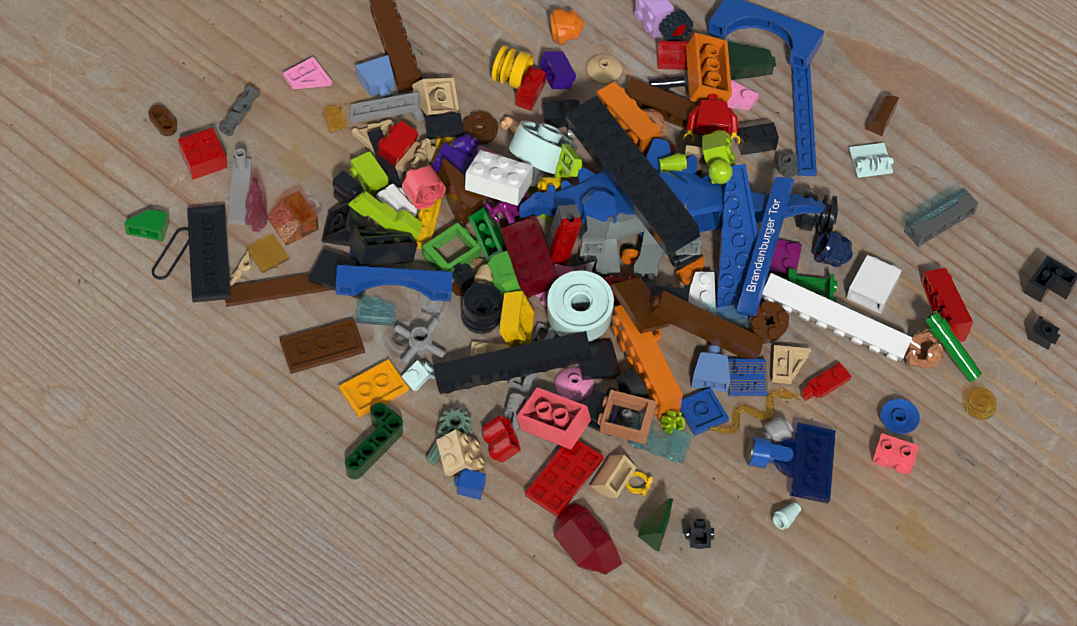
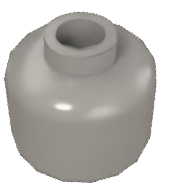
(778, 430)

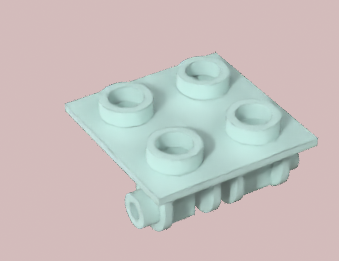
(871, 160)

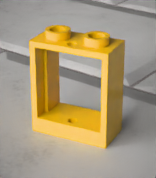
(516, 319)

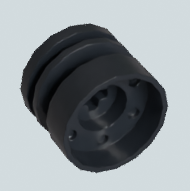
(827, 217)
(482, 308)

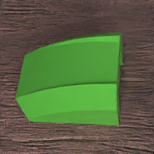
(503, 273)

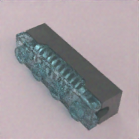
(940, 217)

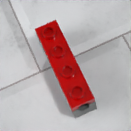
(564, 233)

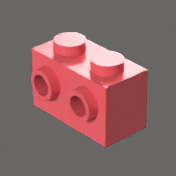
(895, 454)

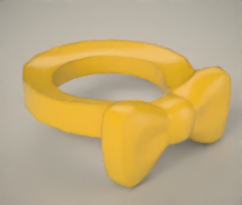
(643, 491)

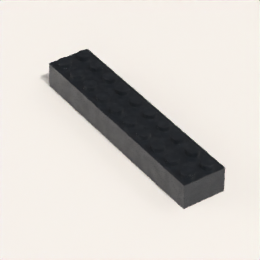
(632, 175)

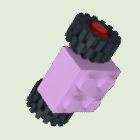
(659, 18)

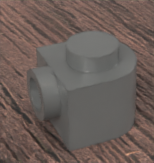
(788, 169)

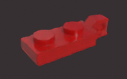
(826, 382)

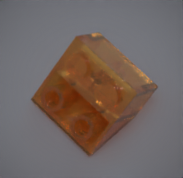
(293, 218)

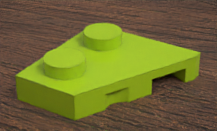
(568, 163)

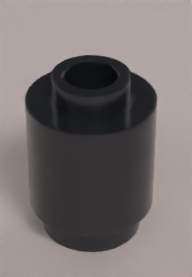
(681, 261)

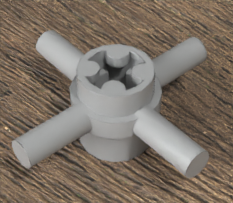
(416, 344)

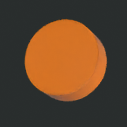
(630, 256)

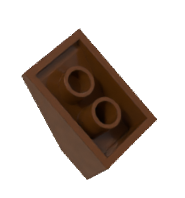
(461, 201)

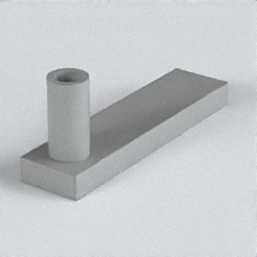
(387, 107)
(239, 187)

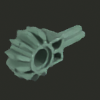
(446, 427)

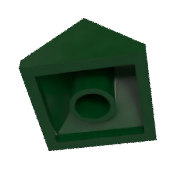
(655, 524)

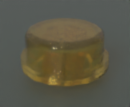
(980, 403)

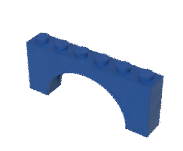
(740, 14)

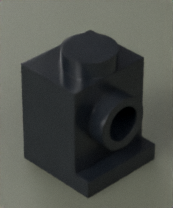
(1044, 333)

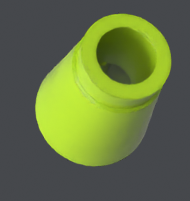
(673, 163)

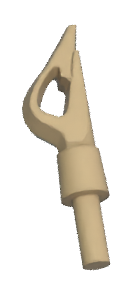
(241, 268)

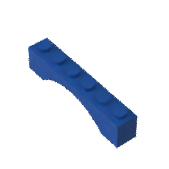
(355, 279)

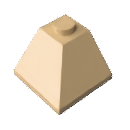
(437, 95)

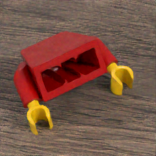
(712, 116)

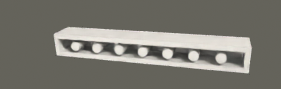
(836, 317)

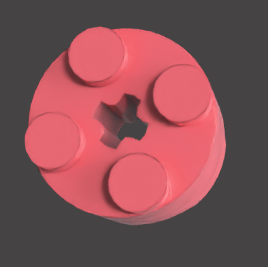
(423, 187)

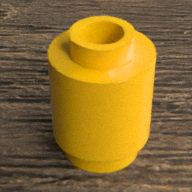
(544, 183)

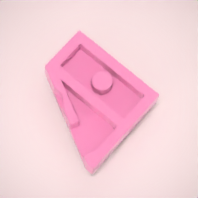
(307, 75)
(741, 97)

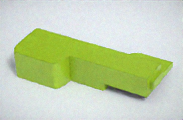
(385, 215)

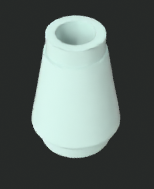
(786, 516)

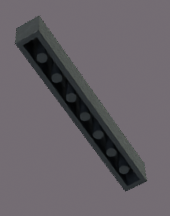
(512, 362)

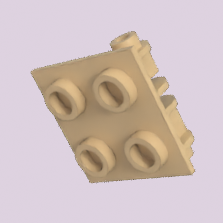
(417, 157)

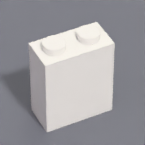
(874, 284)

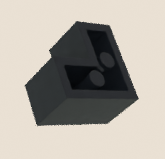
(1053, 277)

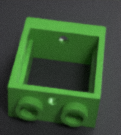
(437, 262)

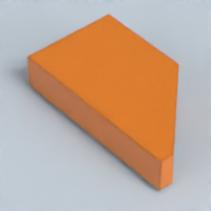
(686, 274)

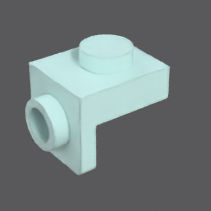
(418, 374)

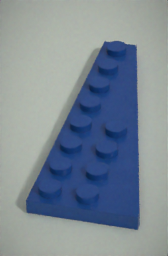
(737, 237)

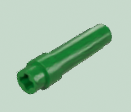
(941, 330)

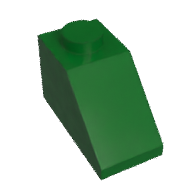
(148, 225)

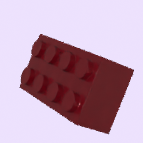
(530, 256)

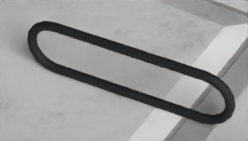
(163, 253)

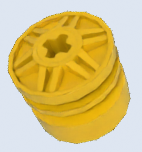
(511, 67)

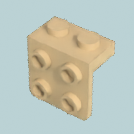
(460, 452)

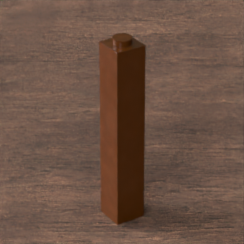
(706, 325)

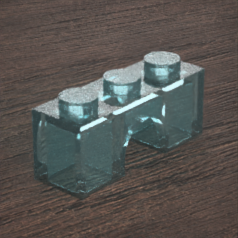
(673, 447)

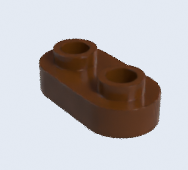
(164, 121)

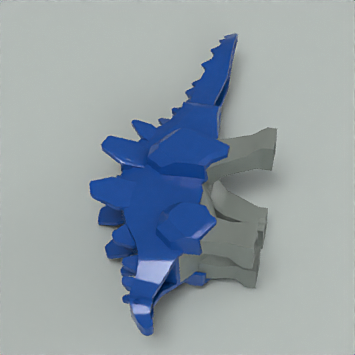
(609, 218)

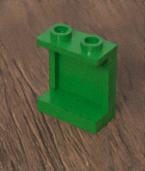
(820, 286)

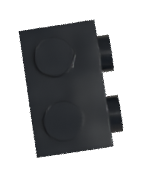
(443, 126)

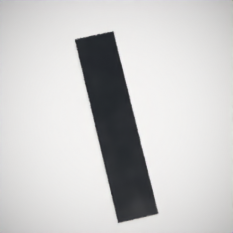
(390, 170)

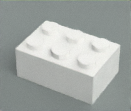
(498, 177)

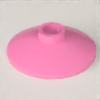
(573, 391)

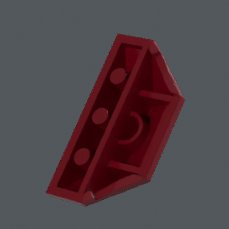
(586, 540)

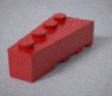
(947, 301)

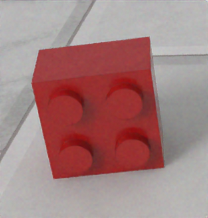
(202, 153)

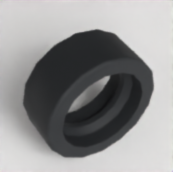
(632, 384)

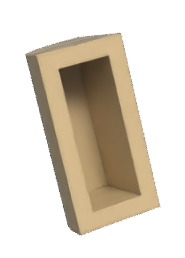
(613, 476)

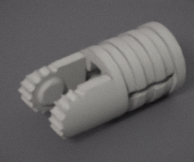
(513, 408)

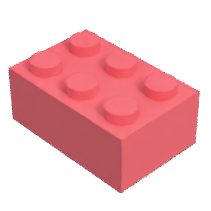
(554, 418)

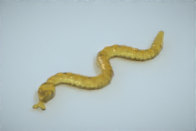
(783, 394)

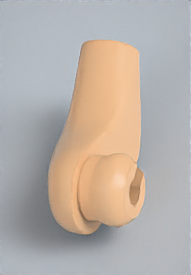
(509, 123)

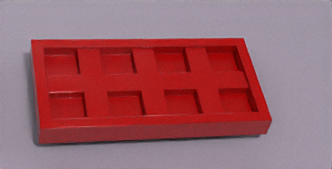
(564, 477)

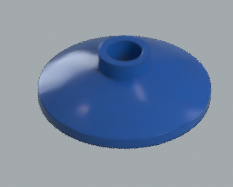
(900, 409)

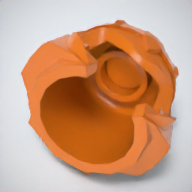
(565, 25)

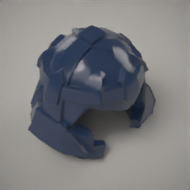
(834, 250)

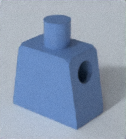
(376, 76)
(712, 371)

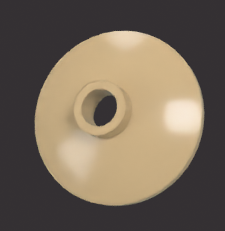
(604, 74)

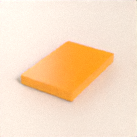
(373, 386)

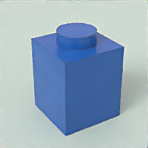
(471, 483)

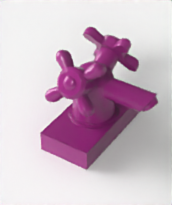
(509, 211)

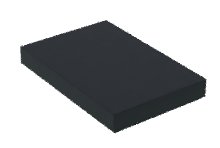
(325, 270)

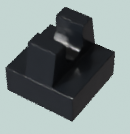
(462, 275)

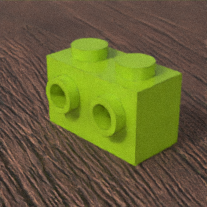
(369, 173)

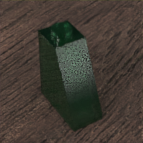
(749, 61)

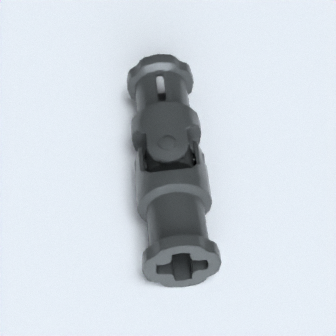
(239, 110)

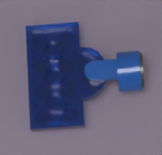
(803, 459)

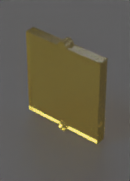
(267, 253)

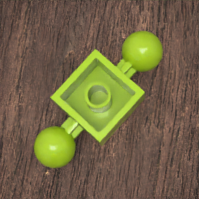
(718, 156)

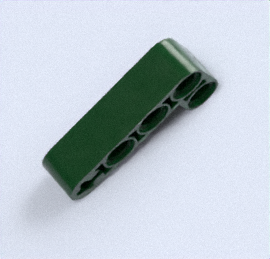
(370, 444)

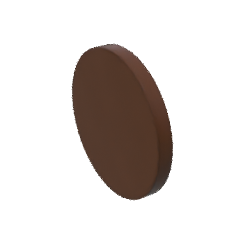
(458, 291)

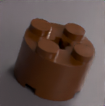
(775, 315)

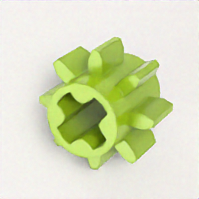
(672, 421)

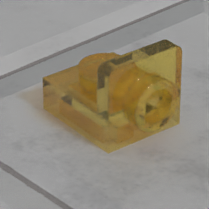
(334, 118)

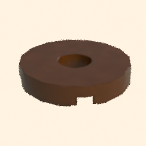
(481, 119)

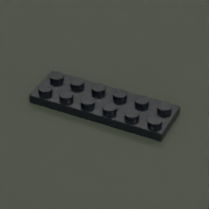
(208, 253)

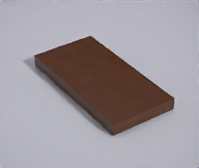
(321, 346)

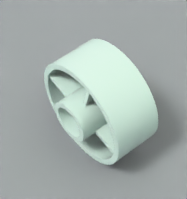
(539, 145)
(585, 291)

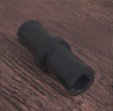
(668, 82)

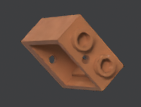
(630, 402)

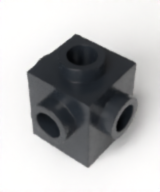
(703, 537)

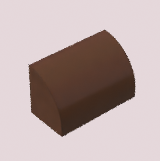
(882, 115)

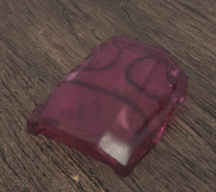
(257, 205)

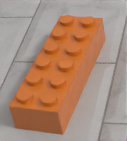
(648, 361)

